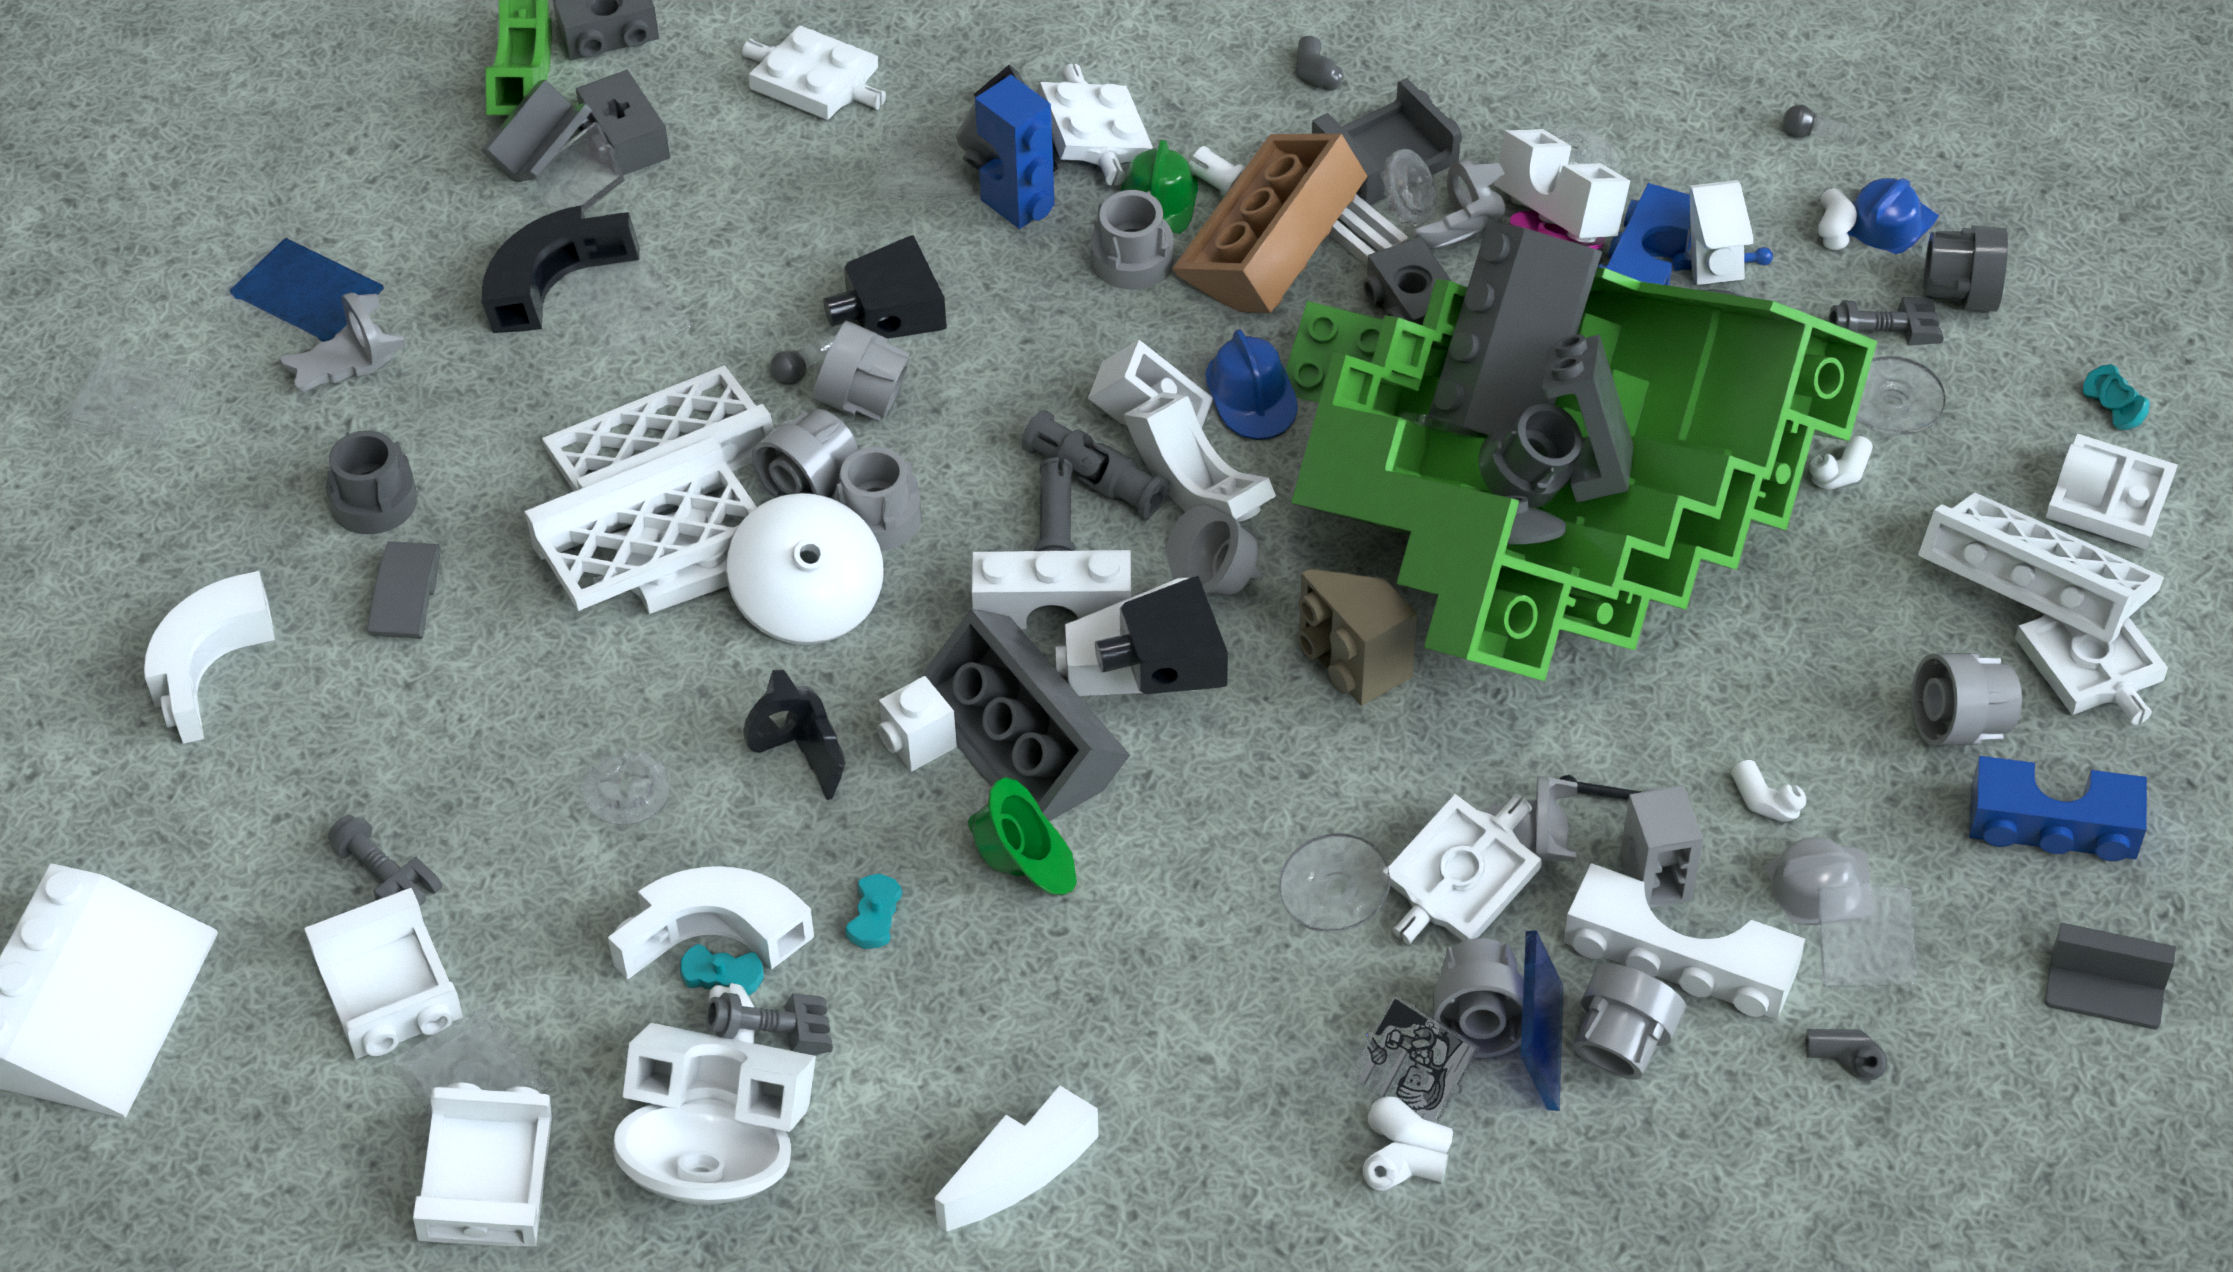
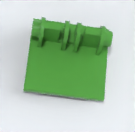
(1318, 336)

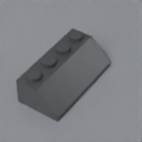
(1516, 306)
(1022, 715)

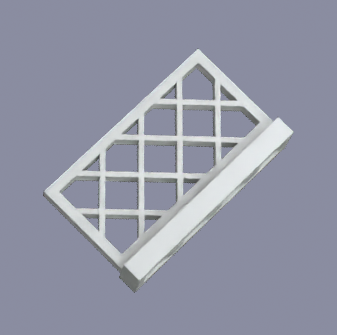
(735, 434)
(635, 500)
(2038, 565)

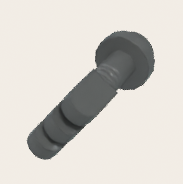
(1913, 317)
(352, 836)
(801, 1020)

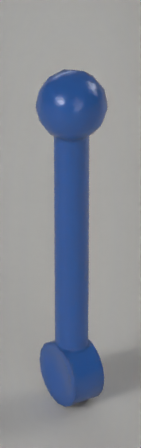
(1762, 256)

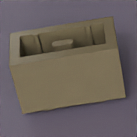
(1357, 631)

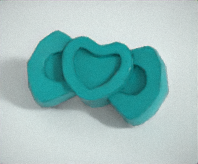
(2117, 396)
(875, 911)
(703, 969)

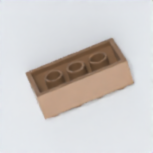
(1272, 220)

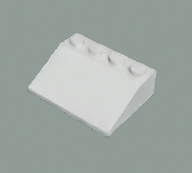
(92, 989)

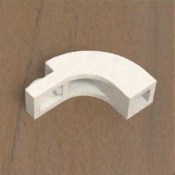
(1178, 450)
(195, 635)
(712, 902)

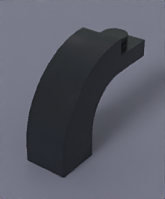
(541, 256)

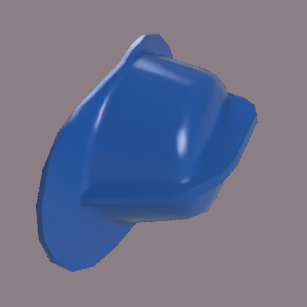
(1891, 215)
(1251, 388)

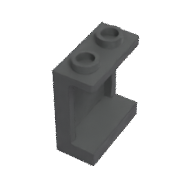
(1406, 123)
(1605, 459)

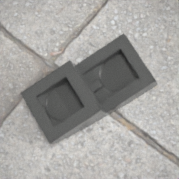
(403, 589)

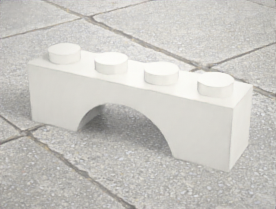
(1743, 968)

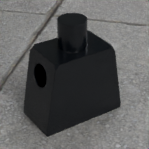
(890, 293)
(1168, 641)

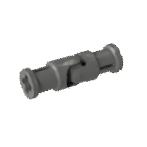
(1096, 464)

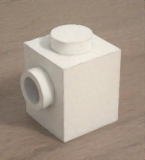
(917, 723)

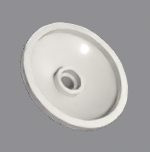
(796, 598)
(700, 1152)

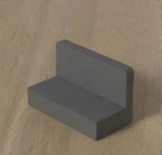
(534, 132)
(2109, 975)

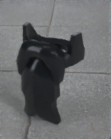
(804, 722)

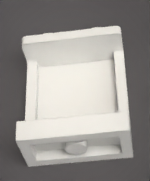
(383, 974)
(484, 1166)

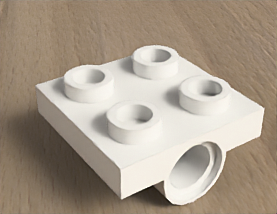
(2111, 491)

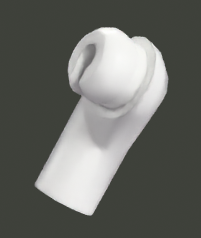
(1845, 471)

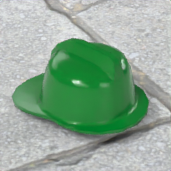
(1169, 181)
(1020, 839)

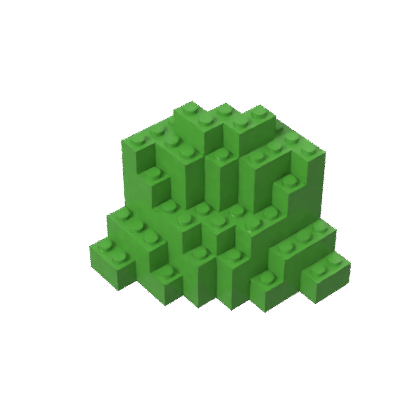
(1720, 432)

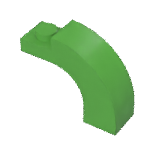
(521, 54)

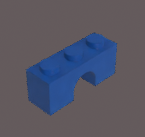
(1021, 133)
(1654, 228)
(2013, 810)

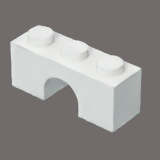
(1577, 197)
(1025, 580)
(683, 1065)

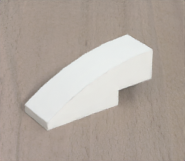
(1018, 1160)

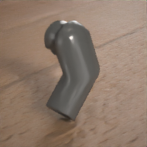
(1316, 68)
(1851, 1048)

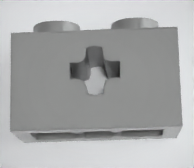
(1662, 844)

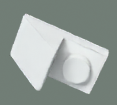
(1718, 232)

